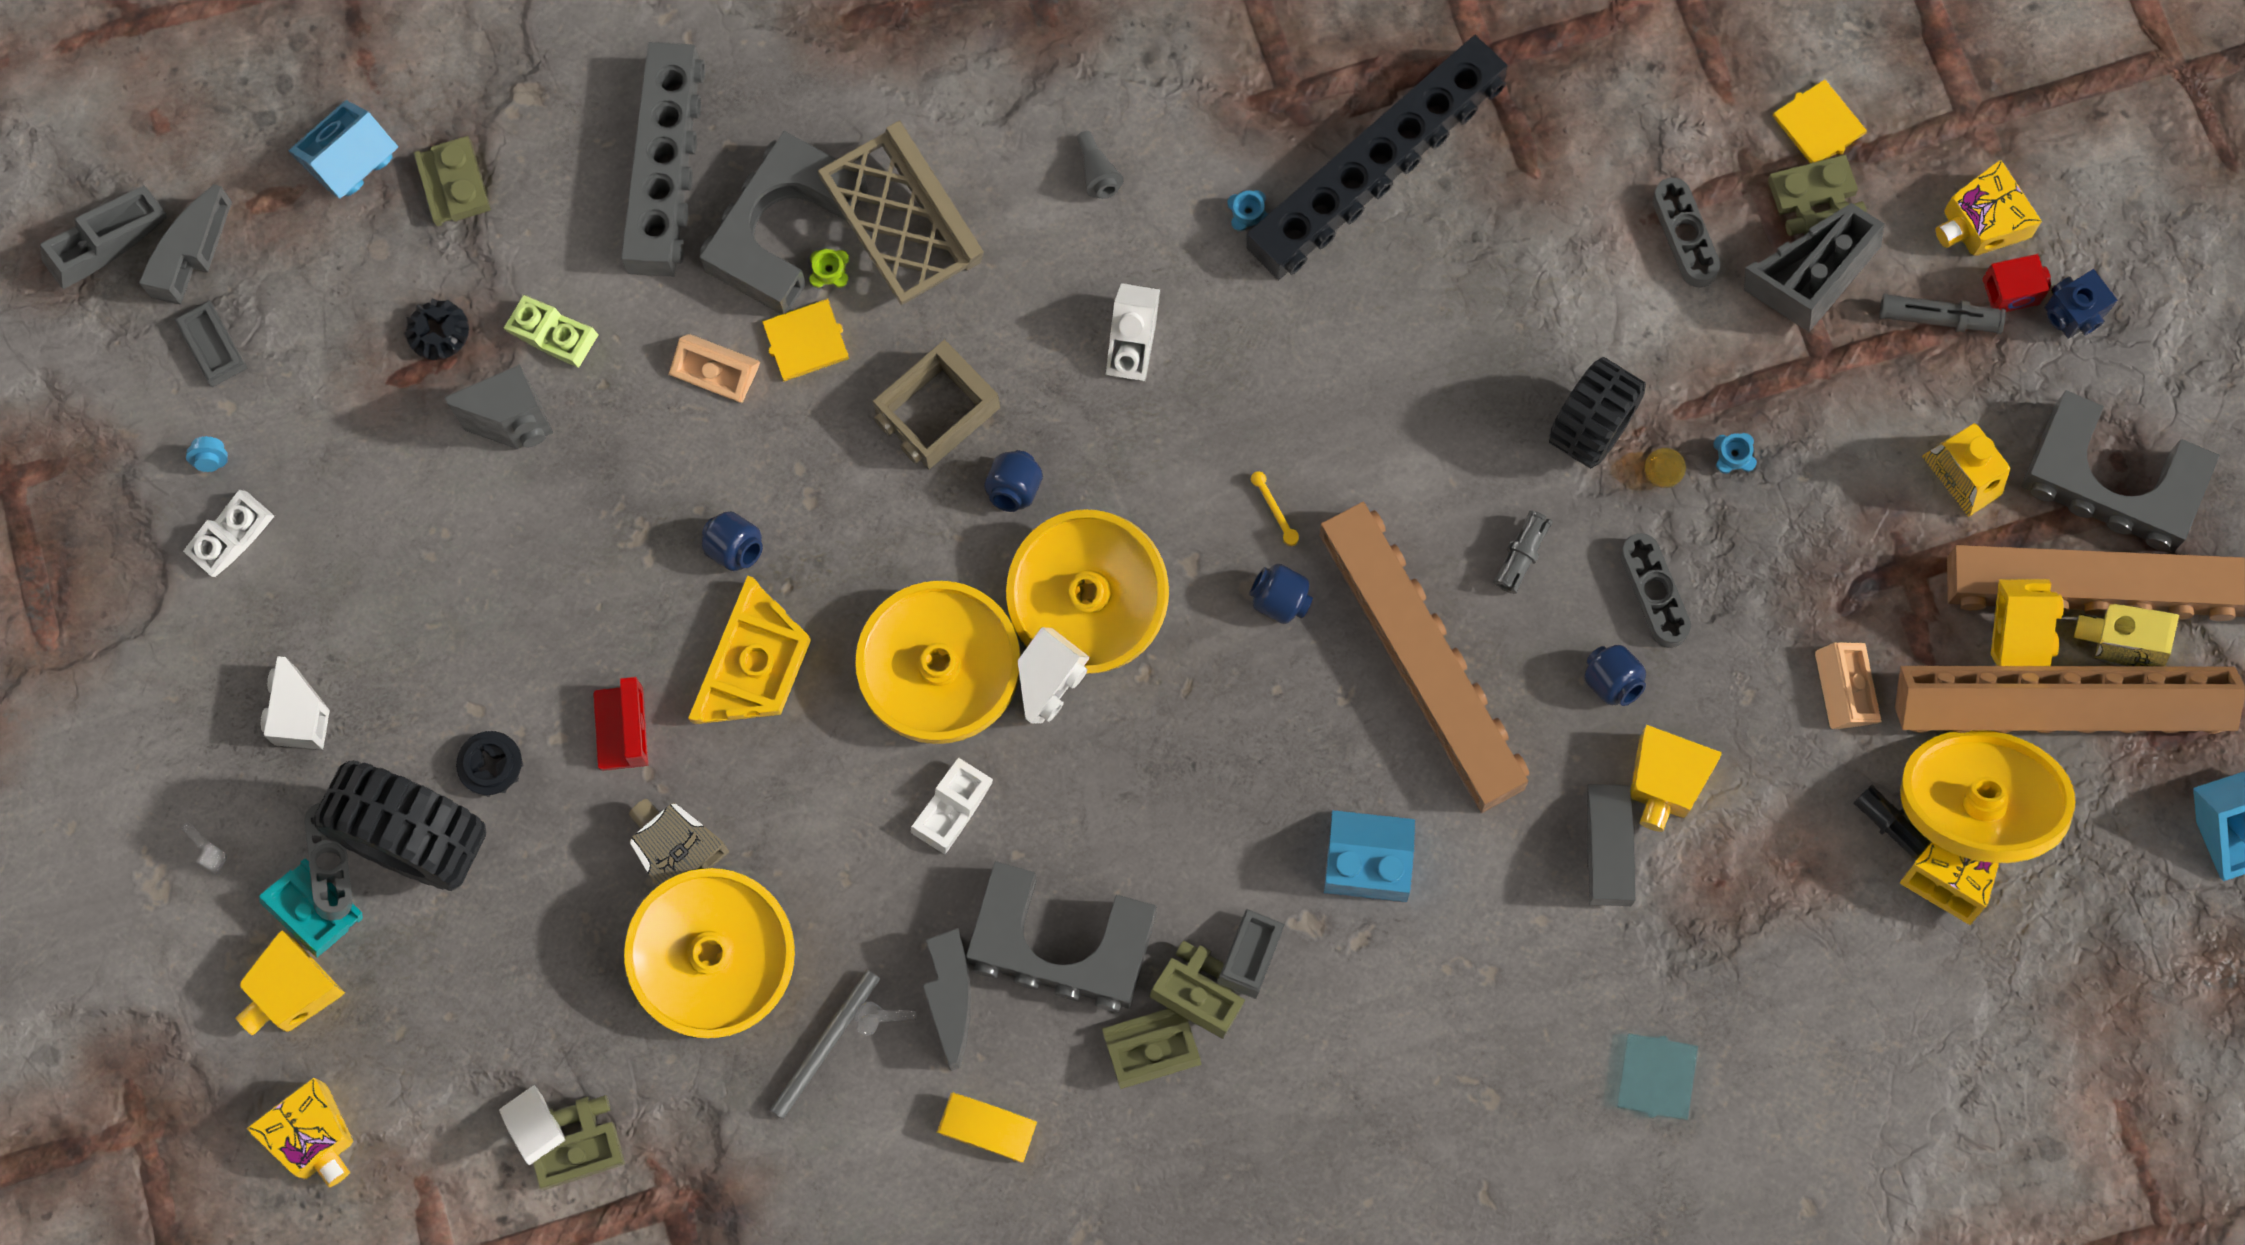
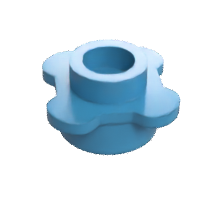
(1243, 200)
(1740, 442)

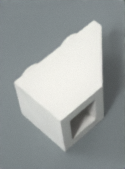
(1132, 331)
(1047, 671)
(295, 710)

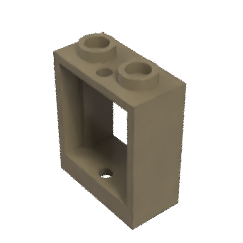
(941, 358)

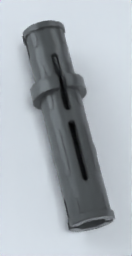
(1925, 311)

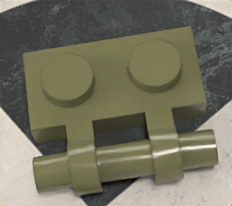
(1812, 186)
(1195, 995)
(583, 1152)

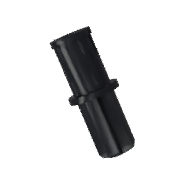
(1891, 821)

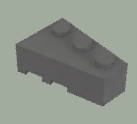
(1818, 267)

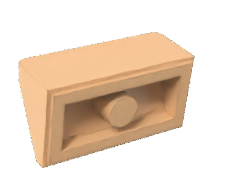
(713, 367)
(1847, 685)

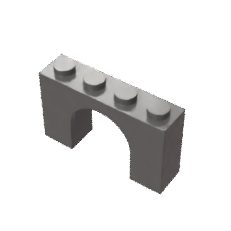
(735, 256)
(2063, 475)
(1106, 975)

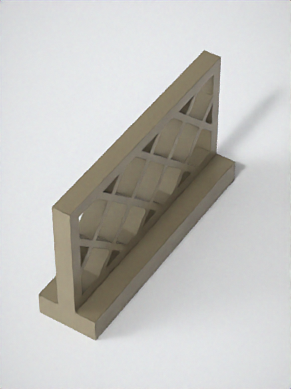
(929, 194)

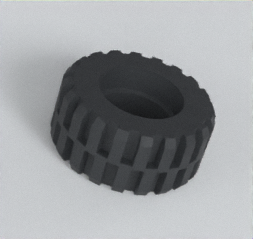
(400, 825)

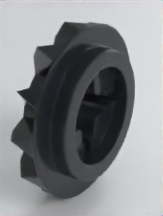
(434, 346)
(471, 760)

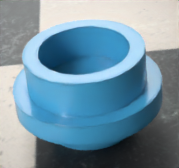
(207, 454)

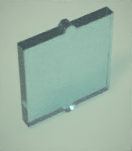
(1657, 1076)

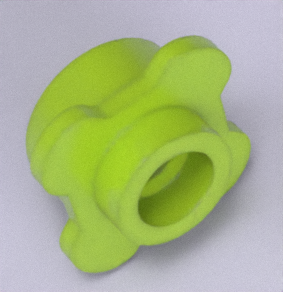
(820, 260)

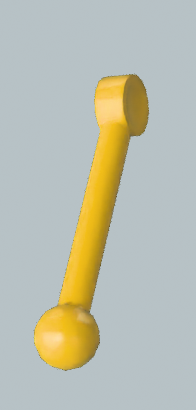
(1290, 536)

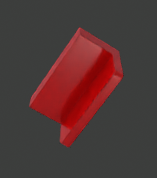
(621, 726)

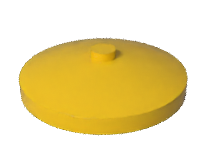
(1091, 583)
(938, 662)
(1987, 796)
(709, 953)

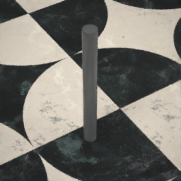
(824, 1044)

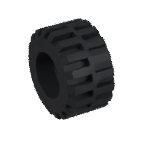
(1597, 412)

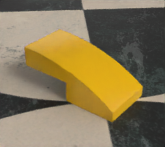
(987, 1127)

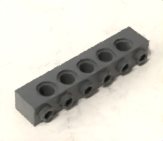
(664, 66)

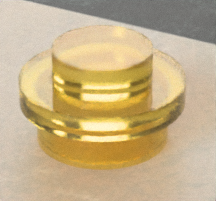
(1665, 468)

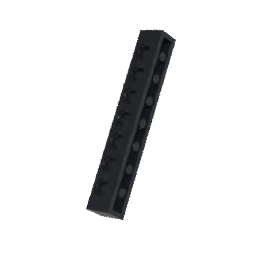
(1470, 63)

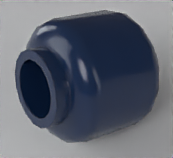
(1013, 481)
(732, 541)
(1281, 593)
(1615, 675)

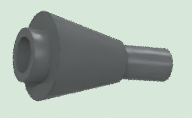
(1100, 174)

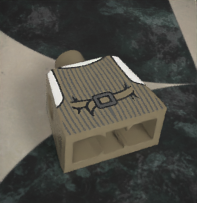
(672, 841)

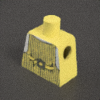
(2130, 635)

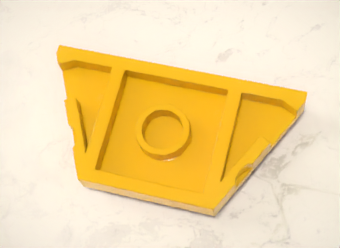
(752, 662)

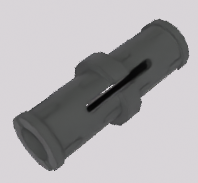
(1522, 552)

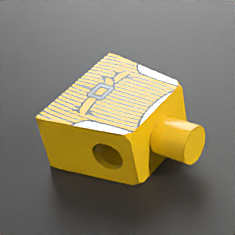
(1970, 468)

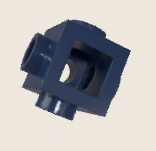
(2079, 304)

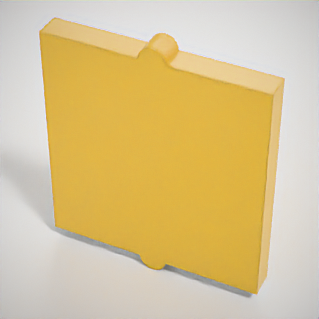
(1819, 123)
(805, 340)

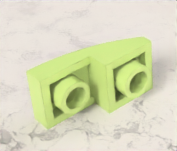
(550, 331)

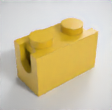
(2026, 623)

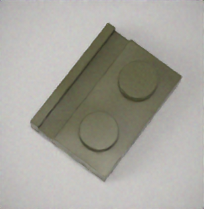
(452, 181)
(1151, 1047)

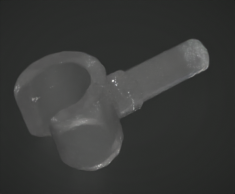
(211, 856)
(871, 1014)

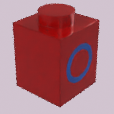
(2017, 283)

